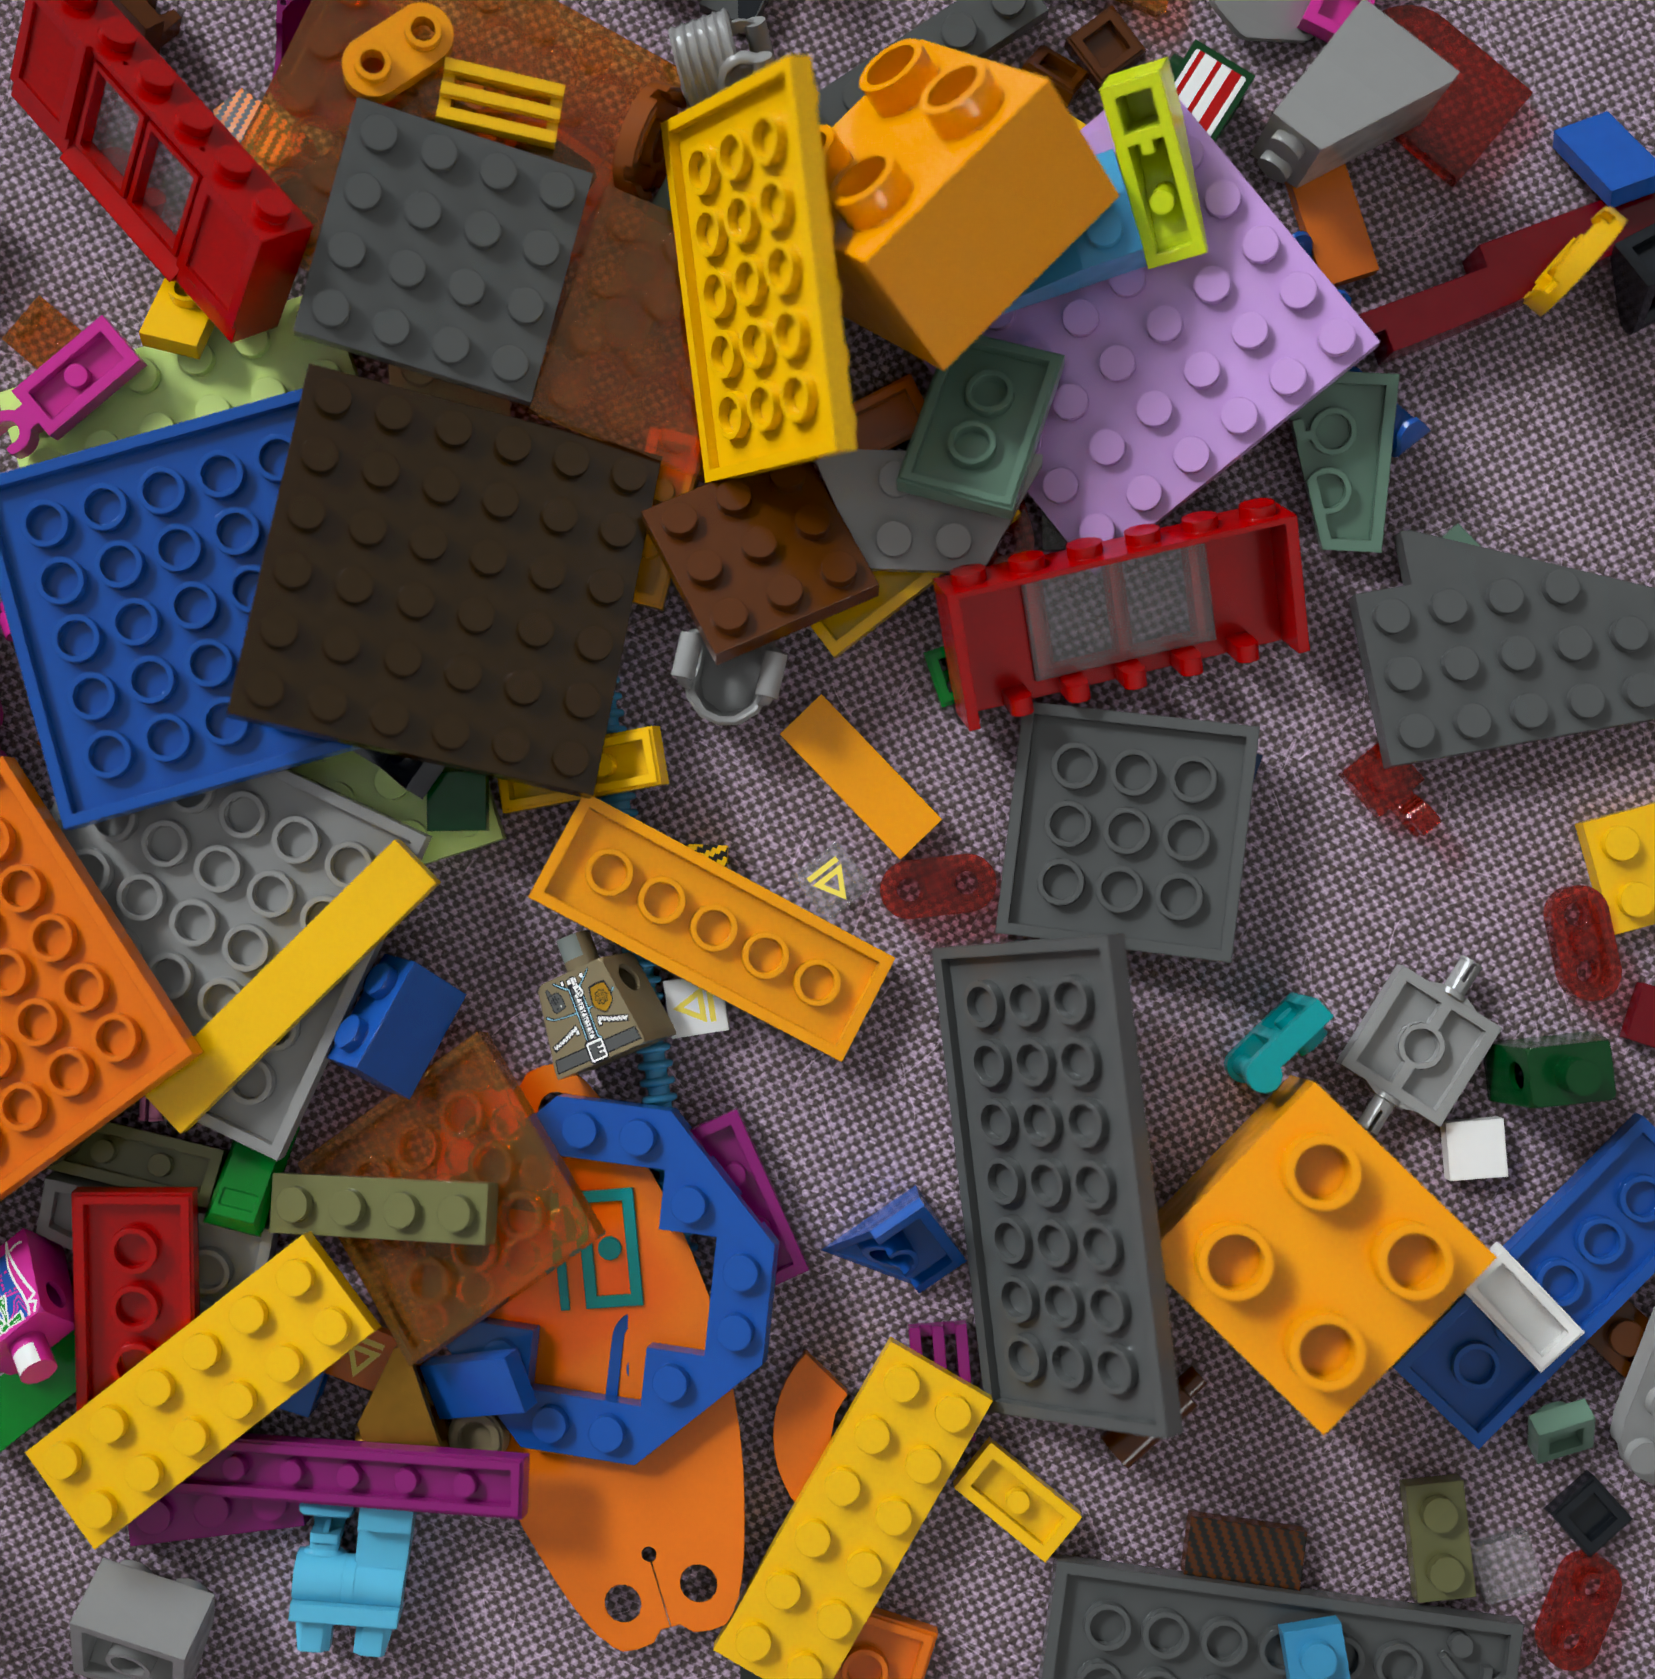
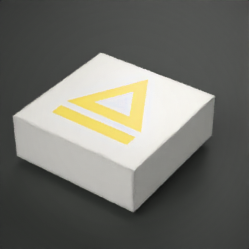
(694, 1009)

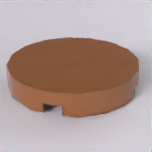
(639, 148)

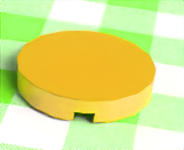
(1574, 261)

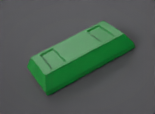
(245, 1190)

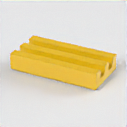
(504, 81)

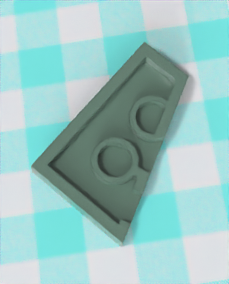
(1346, 458)

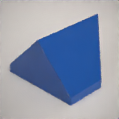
(902, 1242)

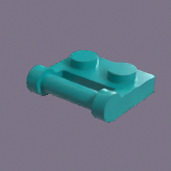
(1288, 1029)

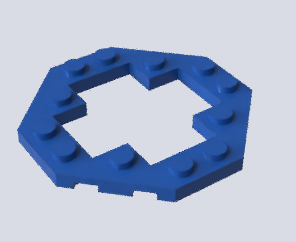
(676, 1379)

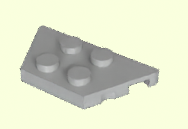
(904, 529)

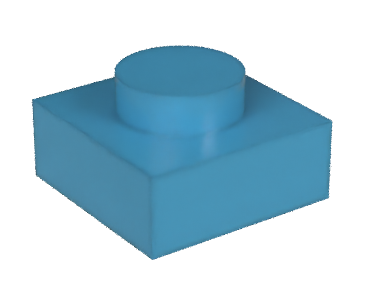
(1314, 1649)

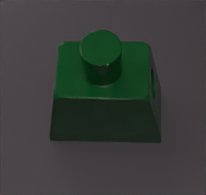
(1554, 1068)

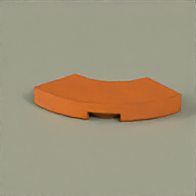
(804, 1420)

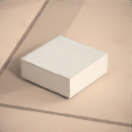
(1474, 1148)

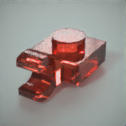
(1390, 789)

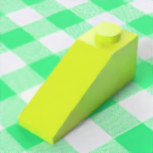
(1155, 161)

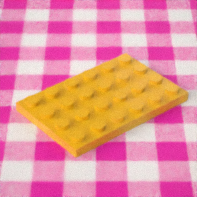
(760, 274)

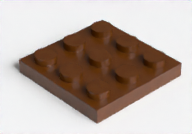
(759, 557)

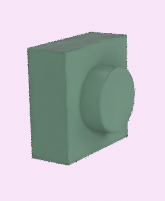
(1560, 1430)

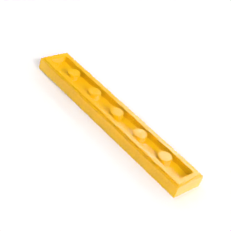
(295, 982)

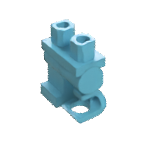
(349, 1587)

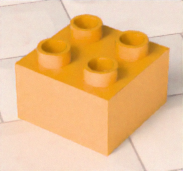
(952, 194)
(1314, 1251)

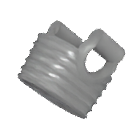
(708, 55)
(732, 689)

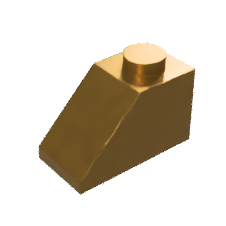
(402, 1408)

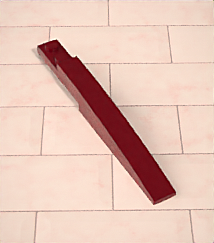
(1494, 281)

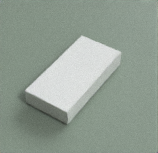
(1523, 1310)

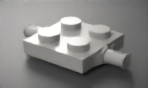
(1419, 1045)

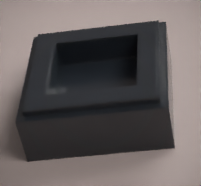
(1588, 1513)

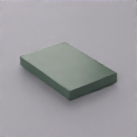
(981, 427)

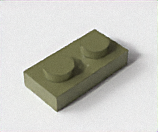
(1437, 1538)

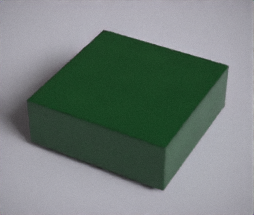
(458, 802)

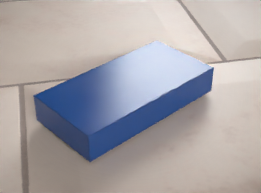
(1607, 158)
(478, 1384)

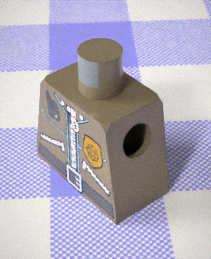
(599, 1008)

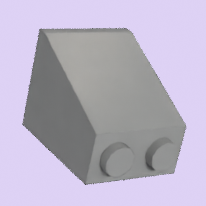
(1352, 98)

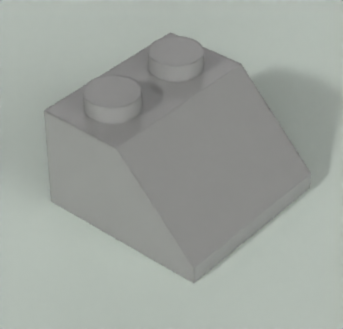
(140, 1624)

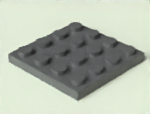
(442, 252)
(1128, 829)

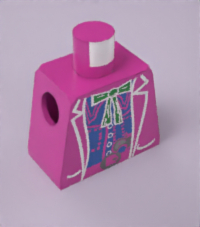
(33, 1305)

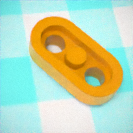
(403, 55)

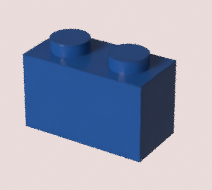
(396, 1025)

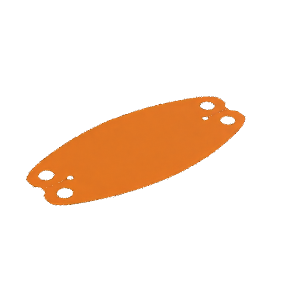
(686, 1494)

